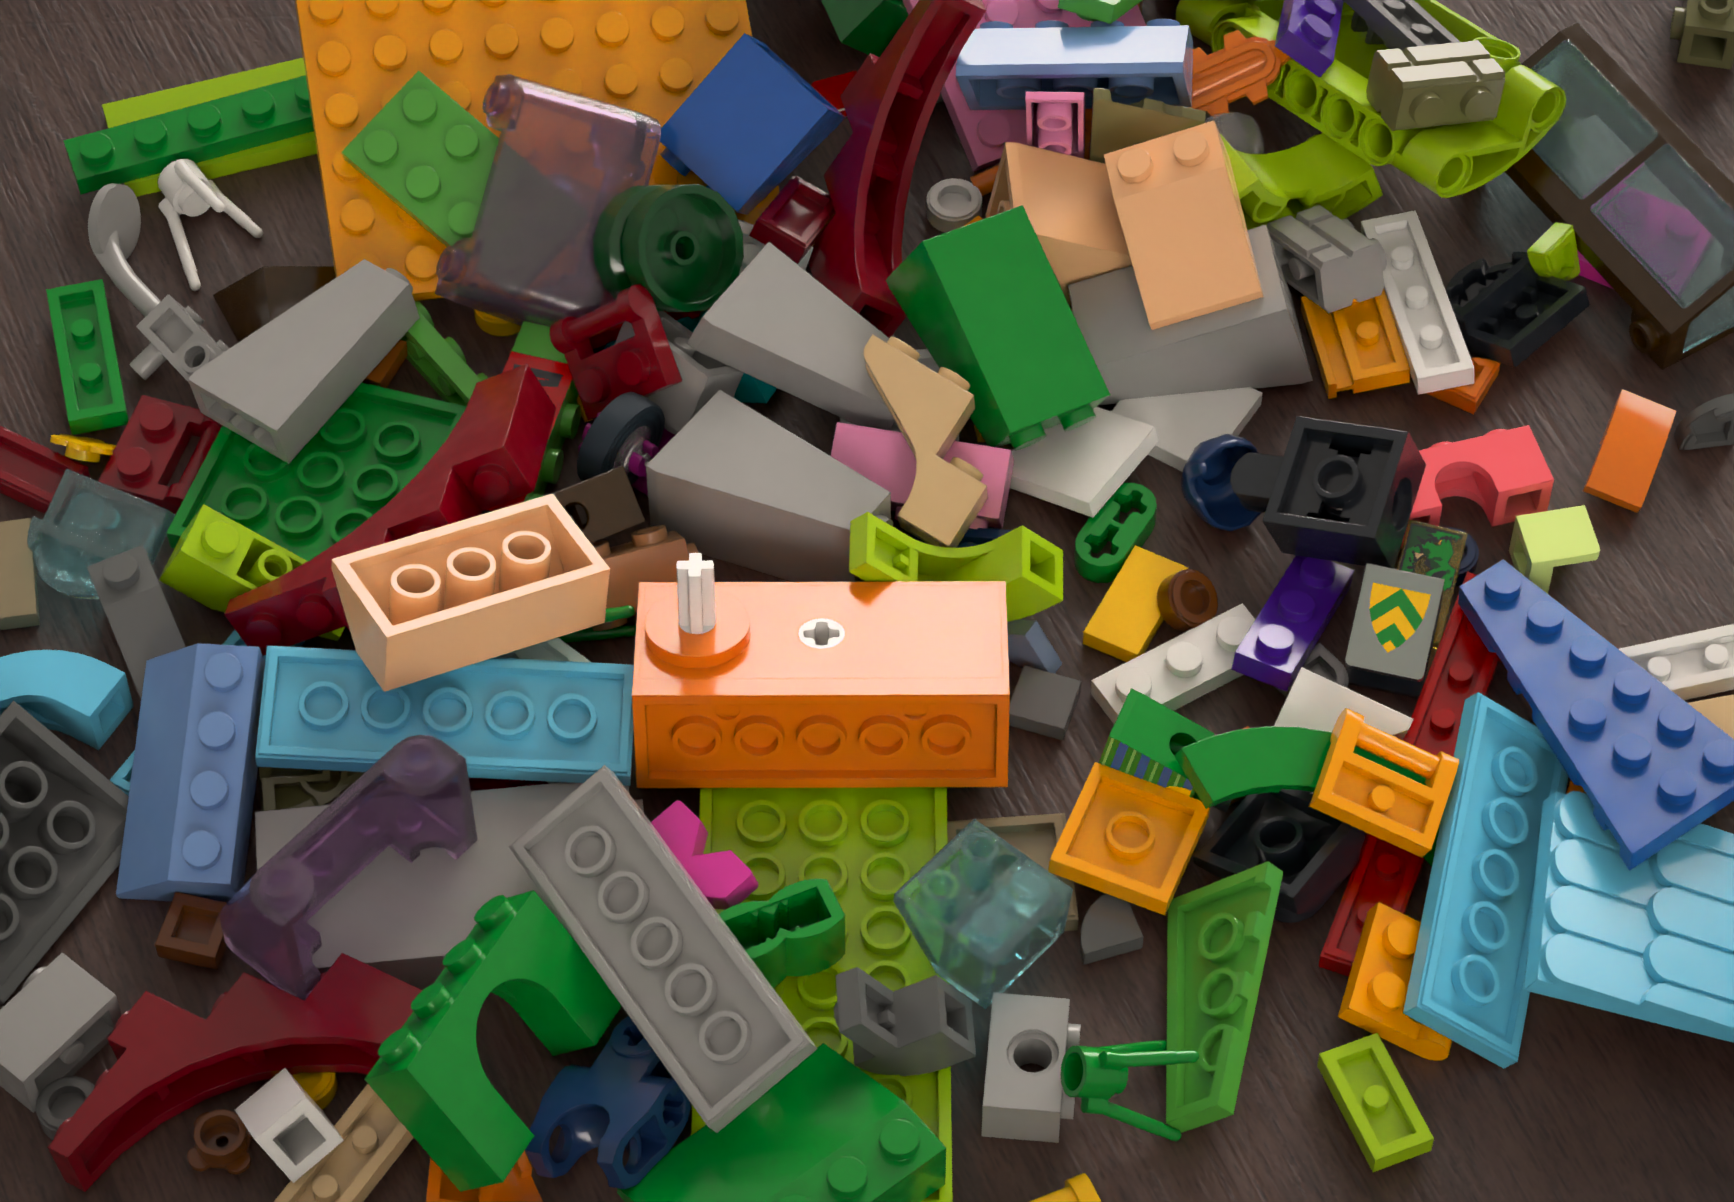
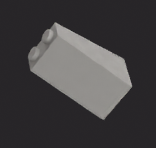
(1222, 350)
(760, 495)

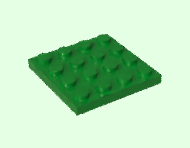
(333, 483)

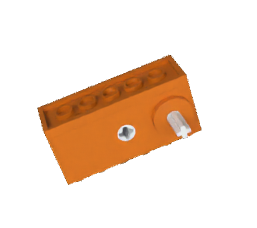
(820, 683)

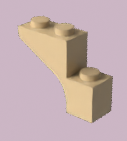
(930, 415)

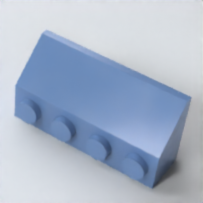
(1128, 60)
(193, 774)

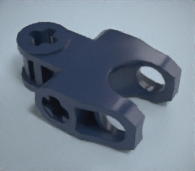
(613, 1105)

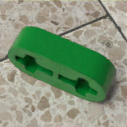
(1106, 528)

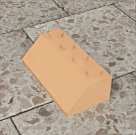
(470, 591)

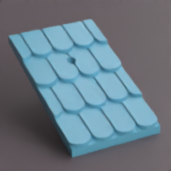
(1636, 939)

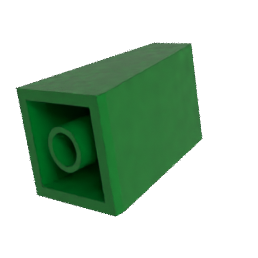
(1002, 324)

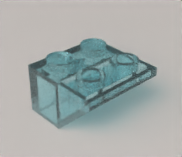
(983, 912)

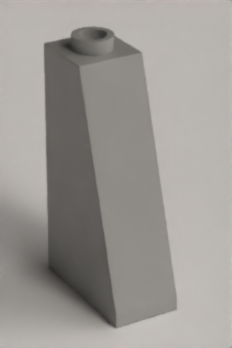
(794, 337)
(307, 360)

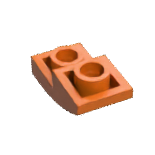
(1630, 451)

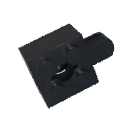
(1332, 466)

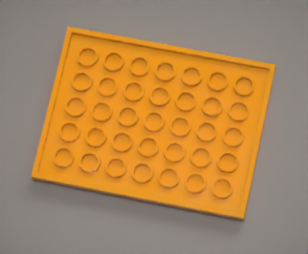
(608, 50)

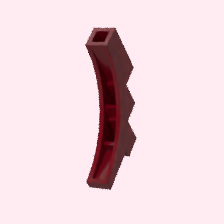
(872, 174)
(483, 463)
(253, 1032)

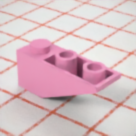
(1056, 121)

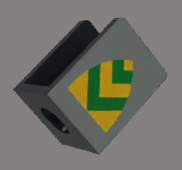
(1393, 630)

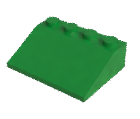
(808, 1139)

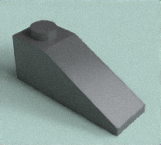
(136, 609)

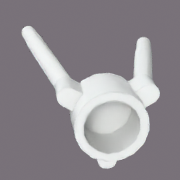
(192, 194)

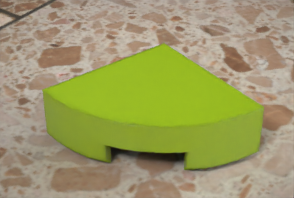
(1556, 253)

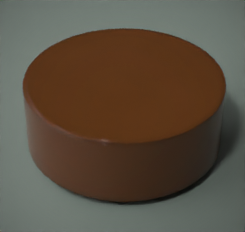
(1187, 599)

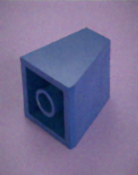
(747, 125)

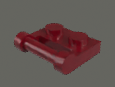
(634, 365)
(153, 449)

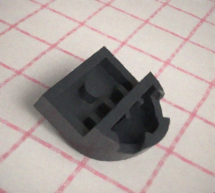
(1510, 308)

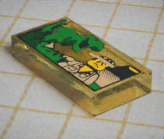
(1437, 554)

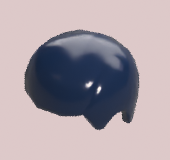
(1208, 484)

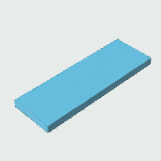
(498, 714)
(1482, 885)

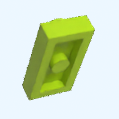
(1375, 1102)

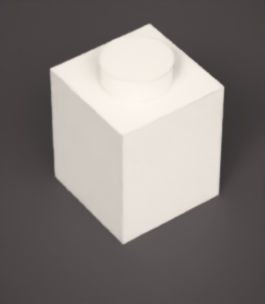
(289, 1125)

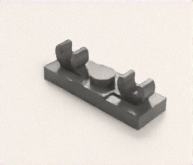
(1397, 24)

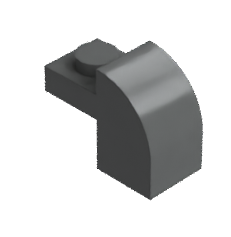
(905, 1029)

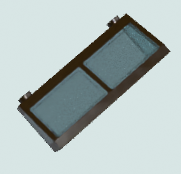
(1639, 198)

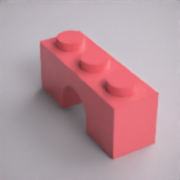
(1496, 470)

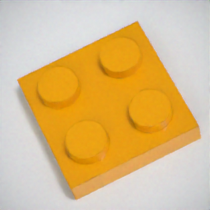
(1129, 838)

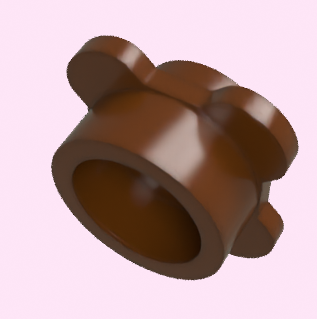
(211, 1128)

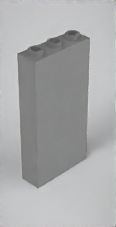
(414, 913)

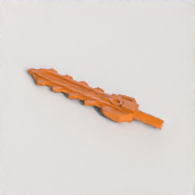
(1219, 78)

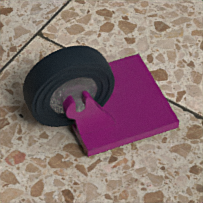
(625, 435)

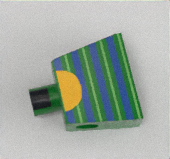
(1147, 740)

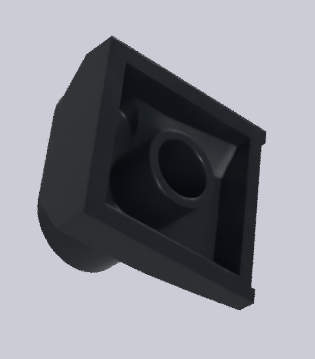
(1299, 840)

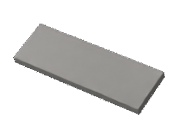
(662, 949)

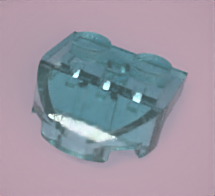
(89, 525)

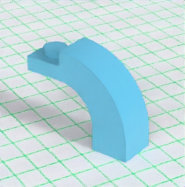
(67, 692)

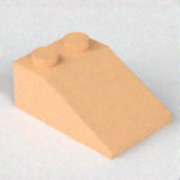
(1183, 225)

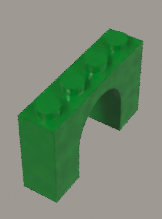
(432, 1064)

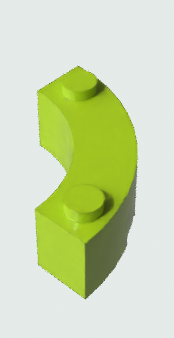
(1300, 179)

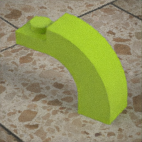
(1019, 557)

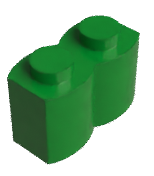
(792, 932)

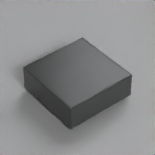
(1044, 702)

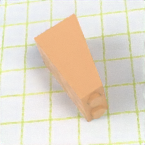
(1068, 208)

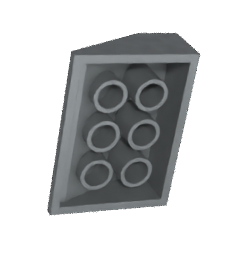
(56, 840)

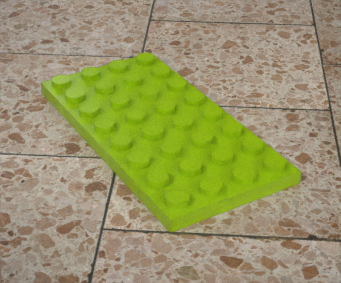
(867, 850)

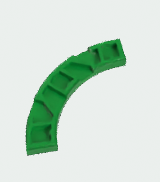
(1265, 762)

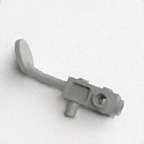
(170, 327)

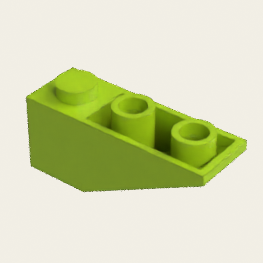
(225, 559)

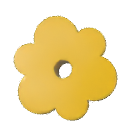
(83, 447)

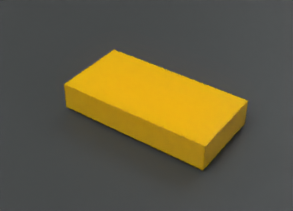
(1130, 610)

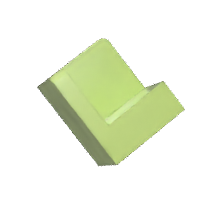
(1552, 540)

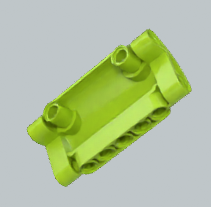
(1442, 157)

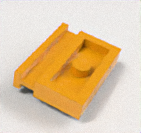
(1356, 345)

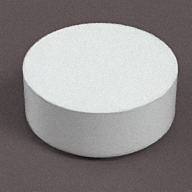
(953, 204)

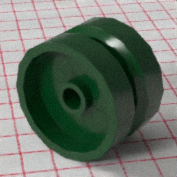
(671, 241)

